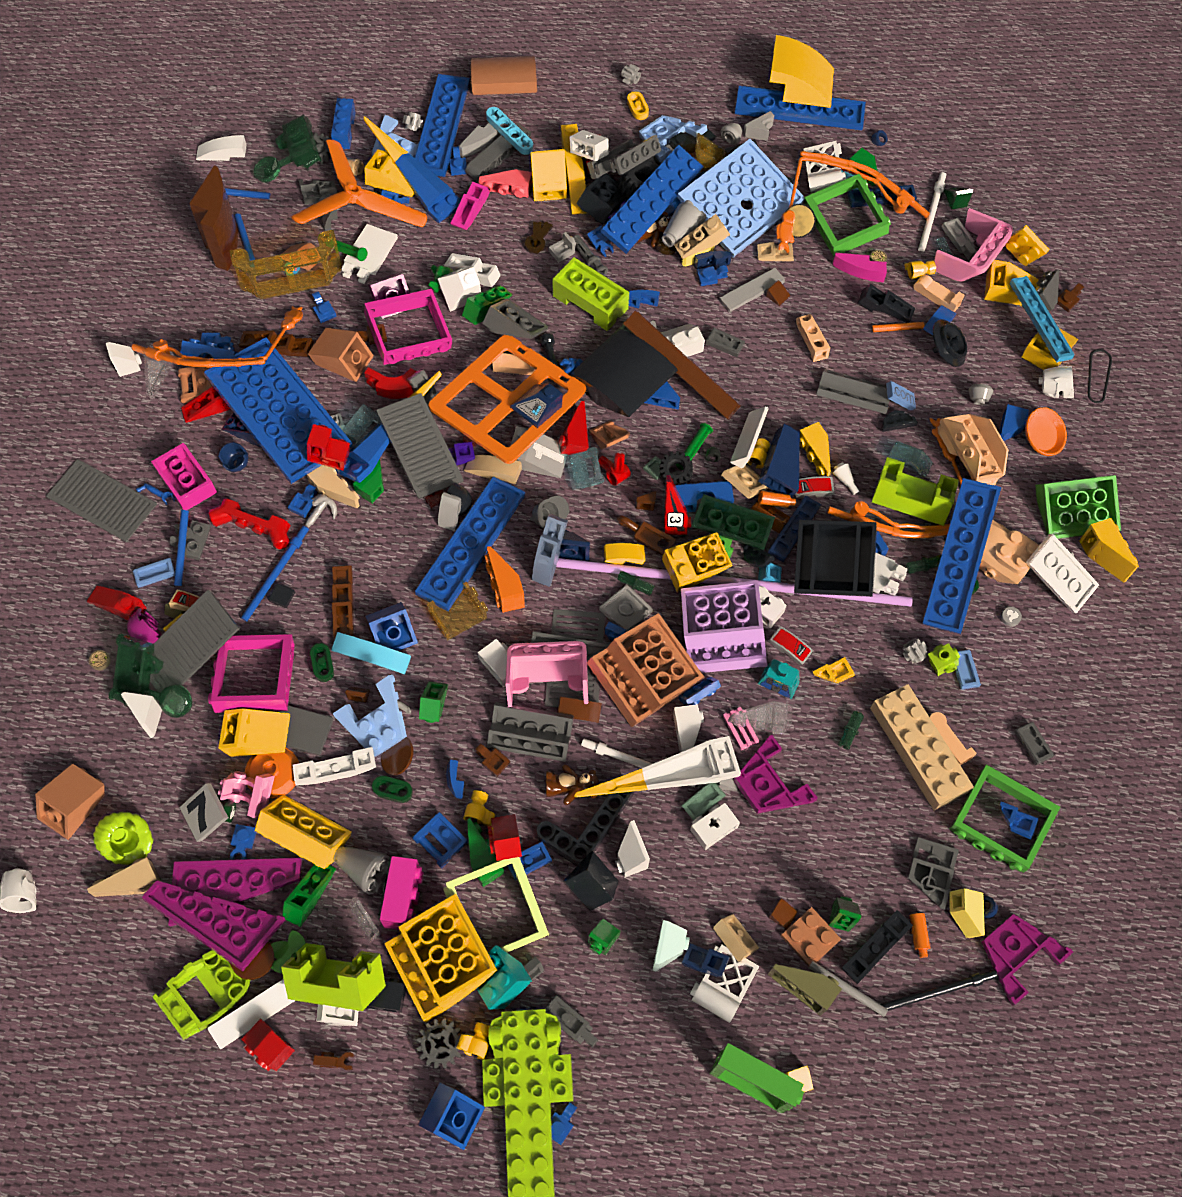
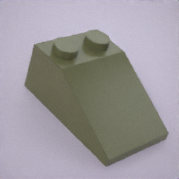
(809, 987)

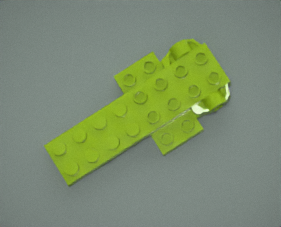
(526, 1081)

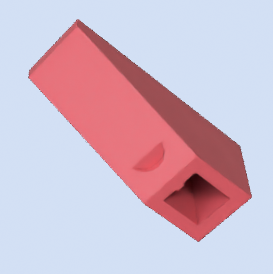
(509, 182)

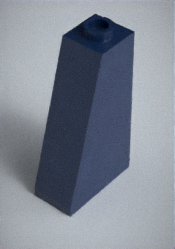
(782, 462)

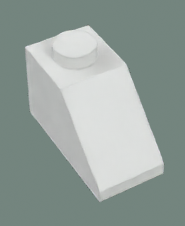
(123, 358)
(495, 660)

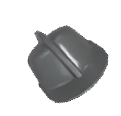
(554, 505)

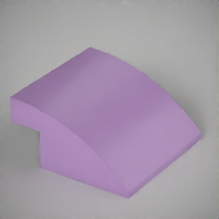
(724, 626)

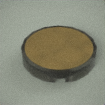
(804, 220)

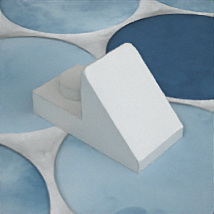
(337, 1016)

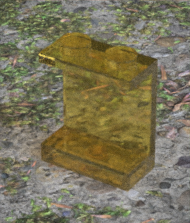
(463, 614)

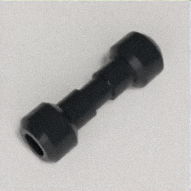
(548, 341)

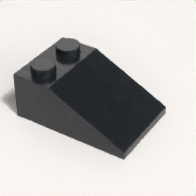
(601, 198)

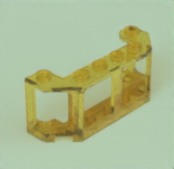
(287, 262)

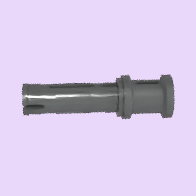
(591, 260)

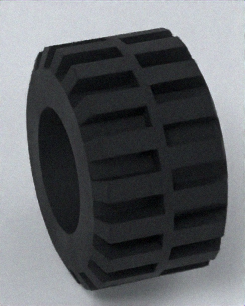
(635, 177)

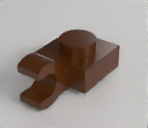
(1068, 299)
(367, 335)
(494, 761)
(328, 1060)

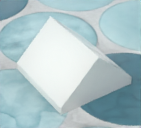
(145, 710)

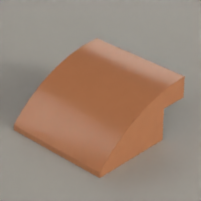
(503, 75)
(644, 669)

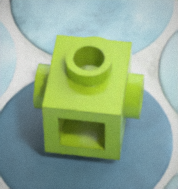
(944, 659)

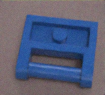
(445, 834)

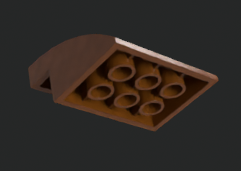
(215, 219)

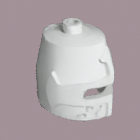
(1057, 380)
(17, 885)

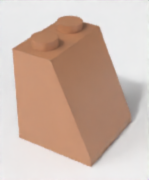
(341, 353)
(68, 800)

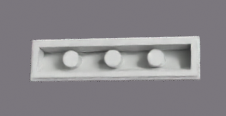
(748, 437)
(246, 1016)

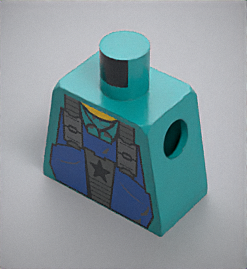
(780, 678)

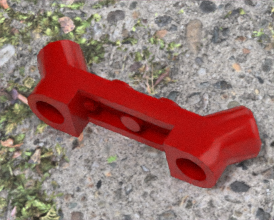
(231, 511)

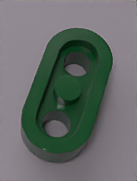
(322, 663)
(393, 788)

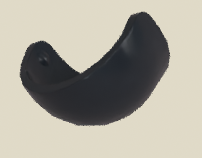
(463, 493)

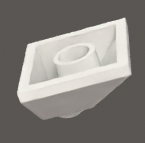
(459, 286)
(632, 853)

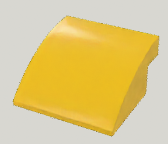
(803, 71)
(440, 957)

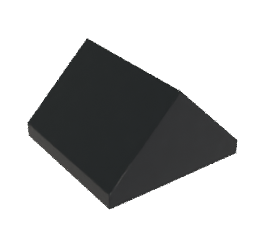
(592, 882)

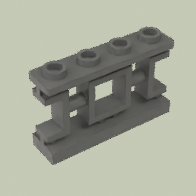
(625, 157)

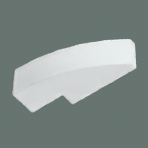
(222, 148)
(486, 273)

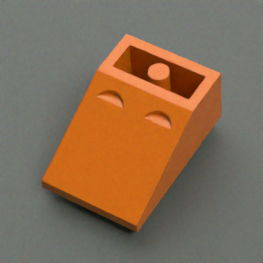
(504, 582)

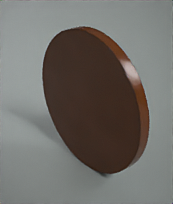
(398, 757)
(259, 965)

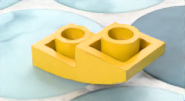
(620, 552)

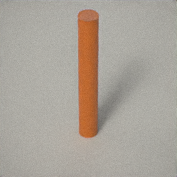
(900, 326)

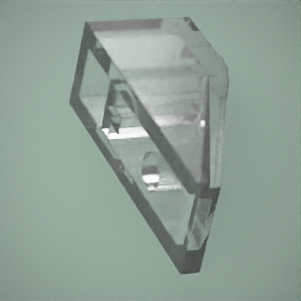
(155, 374)

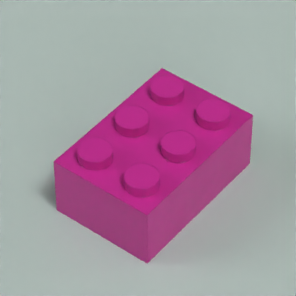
(184, 477)
(401, 892)

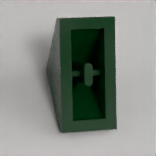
(958, 197)

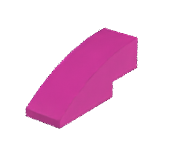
(470, 205)
(860, 266)

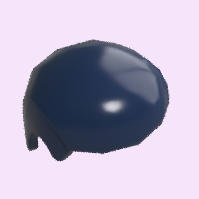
(231, 452)

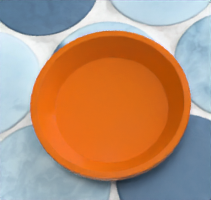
(1046, 431)
(275, 764)

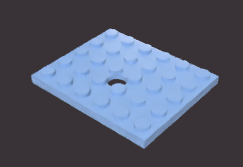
(738, 177)

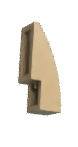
(491, 466)

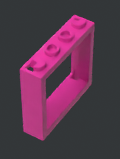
(405, 303)
(254, 702)

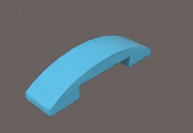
(371, 653)

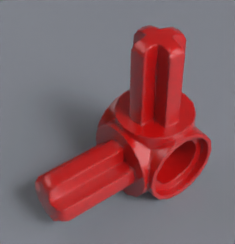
(616, 471)

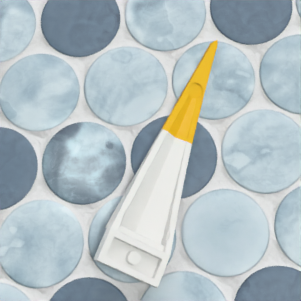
(698, 765)

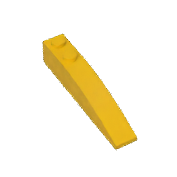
(574, 168)

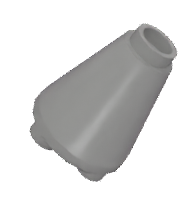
(683, 221)
(364, 867)

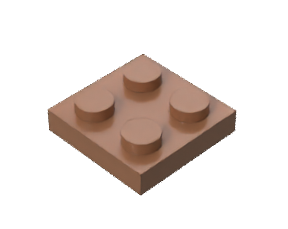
(810, 937)

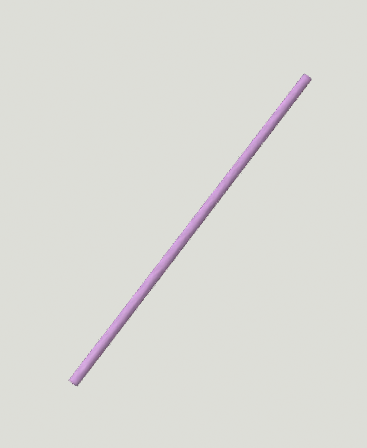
(716, 580)

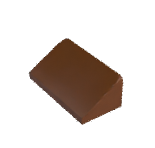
(780, 518)

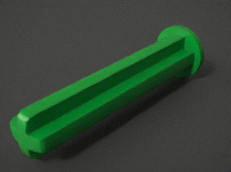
(359, 253)
(697, 441)

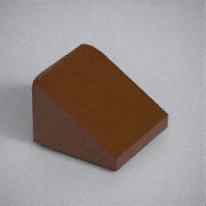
(778, 293)
(646, 502)
(357, 694)
(783, 914)

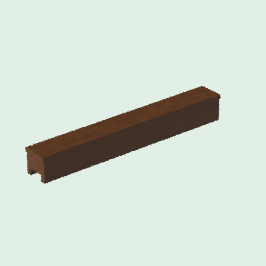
(686, 368)

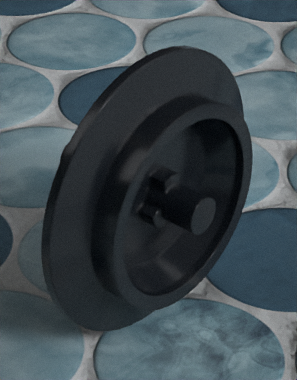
(949, 342)

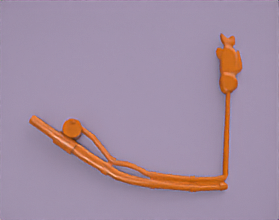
(785, 228)
(161, 350)
(860, 509)

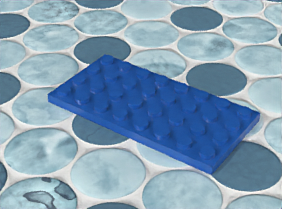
(274, 407)

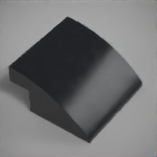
(624, 372)

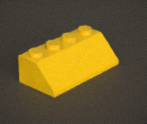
(302, 831)

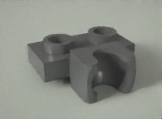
(195, 539)

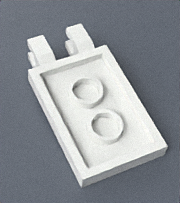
(378, 244)
(884, 569)

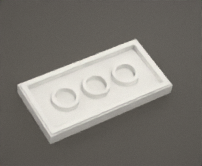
(1062, 573)

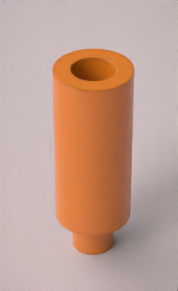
(775, 499)
(920, 934)

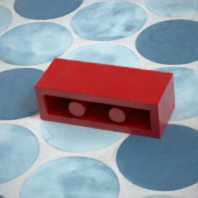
(504, 837)

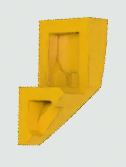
(835, 672)

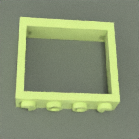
(526, 890)

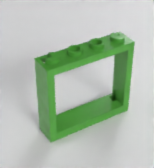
(860, 237)
(1019, 792)
(757, 1079)

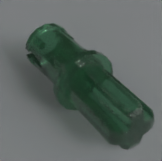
(923, 564)
(636, 583)
(851, 730)

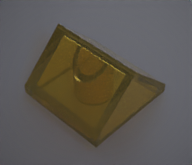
(707, 152)

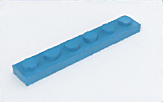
(1042, 319)

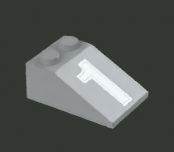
(542, 456)

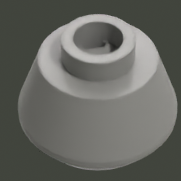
(731, 133)
(980, 393)

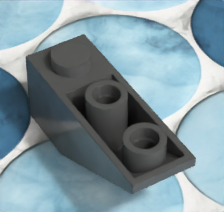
(1048, 288)

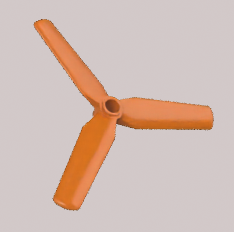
(355, 194)

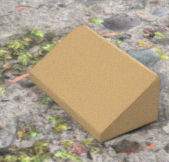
(735, 937)

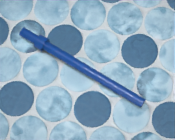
(295, 543)

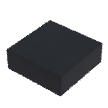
(281, 595)

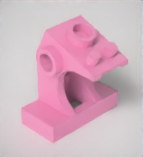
(234, 789)

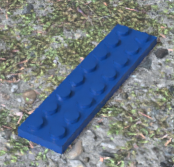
(759, 101)
(442, 123)
(651, 199)
(470, 543)
(961, 556)

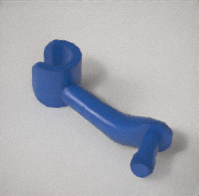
(164, 495)

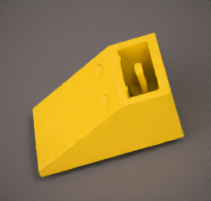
(384, 174)
(548, 175)
(998, 280)
(1039, 354)
(1109, 549)
(696, 561)
(253, 732)

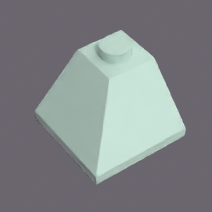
(670, 944)

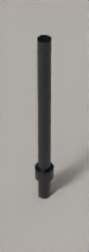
(973, 980)

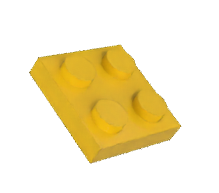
(1026, 246)

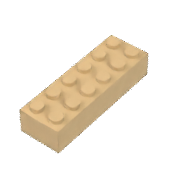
(921, 747)

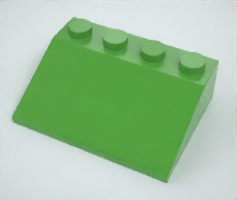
(1076, 504)

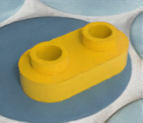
(639, 108)

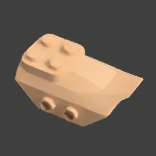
(977, 446)
(1006, 554)

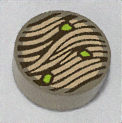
(878, 255)
(99, 660)

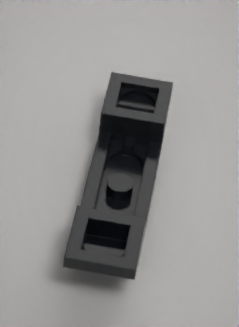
(876, 947)

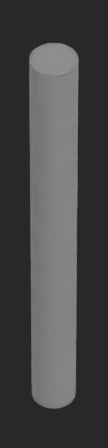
(850, 990)

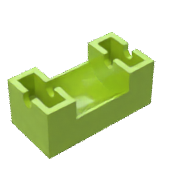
(591, 293)
(913, 494)
(333, 982)

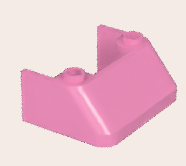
(991, 239)
(546, 663)

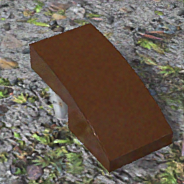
(579, 710)

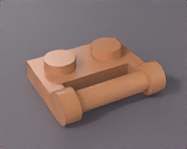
(200, 382)

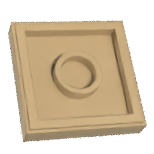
(744, 480)

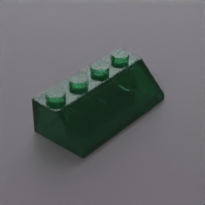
(733, 522)

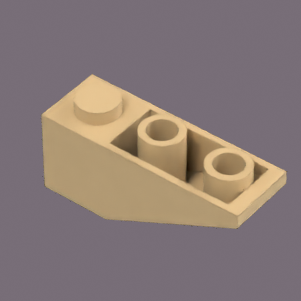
(703, 237)
(336, 488)
(127, 881)

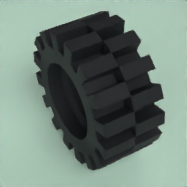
(676, 459)

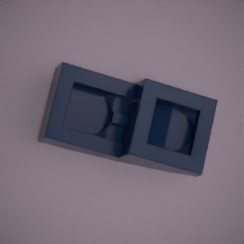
(714, 258)
(705, 961)

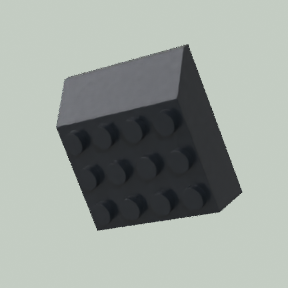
(836, 558)

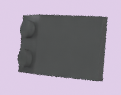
(512, 320)

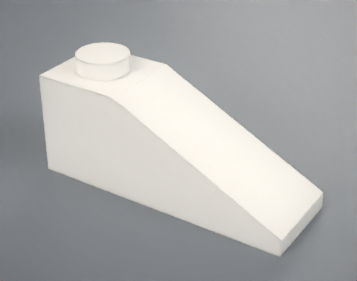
(687, 725)

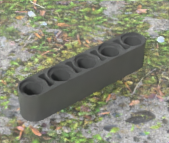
(493, 156)

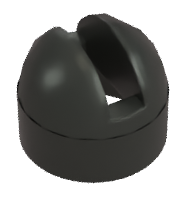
(713, 452)

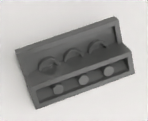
(853, 391)
(530, 731)

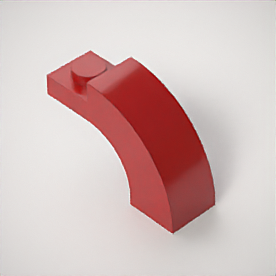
(390, 386)

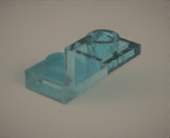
(911, 456)

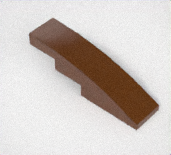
(286, 346)
(343, 600)

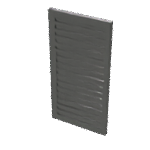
(419, 445)
(101, 500)
(192, 641)
(560, 688)

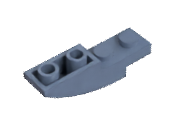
(548, 550)

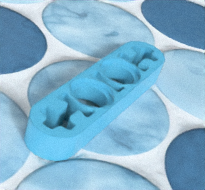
(506, 132)

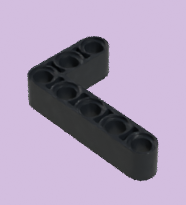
(593, 828)

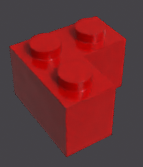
(325, 449)
(267, 1046)

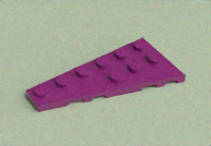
(236, 878)
(220, 924)

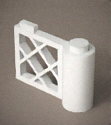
(825, 176)
(721, 1000)

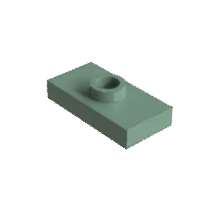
(703, 800)

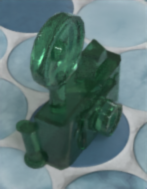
(302, 148)
(133, 675)

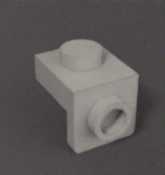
(563, 248)

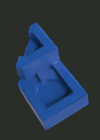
(456, 787)
(1017, 821)

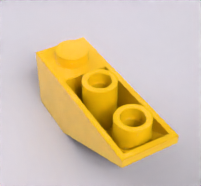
(816, 444)

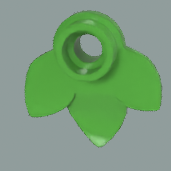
(285, 950)

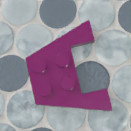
(764, 787)
(1013, 946)

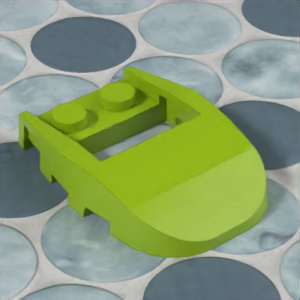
(219, 981)

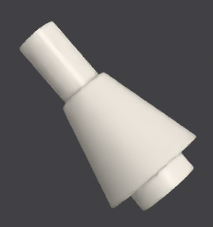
(844, 474)

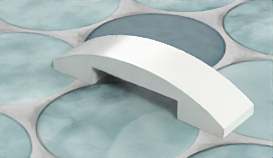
(334, 769)

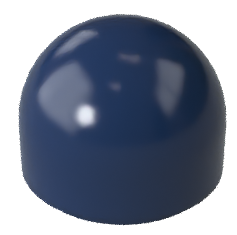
(875, 138)
(993, 909)

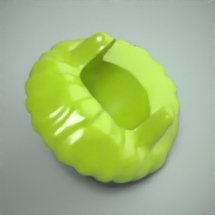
(123, 837)

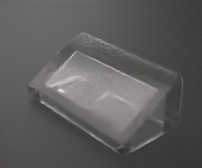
(362, 920)

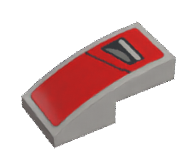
(818, 486)
(791, 645)

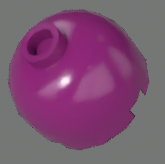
(143, 627)

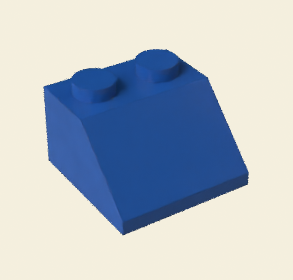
(392, 627)
(451, 1116)

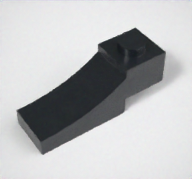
(688, 141)
(886, 302)

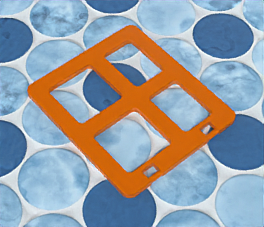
(473, 374)

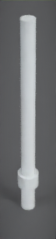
(939, 187)
(602, 749)

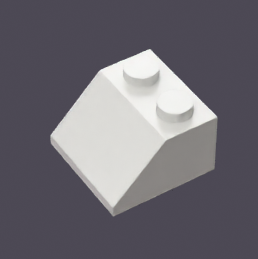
(686, 339)

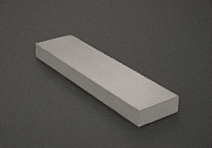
(750, 290)

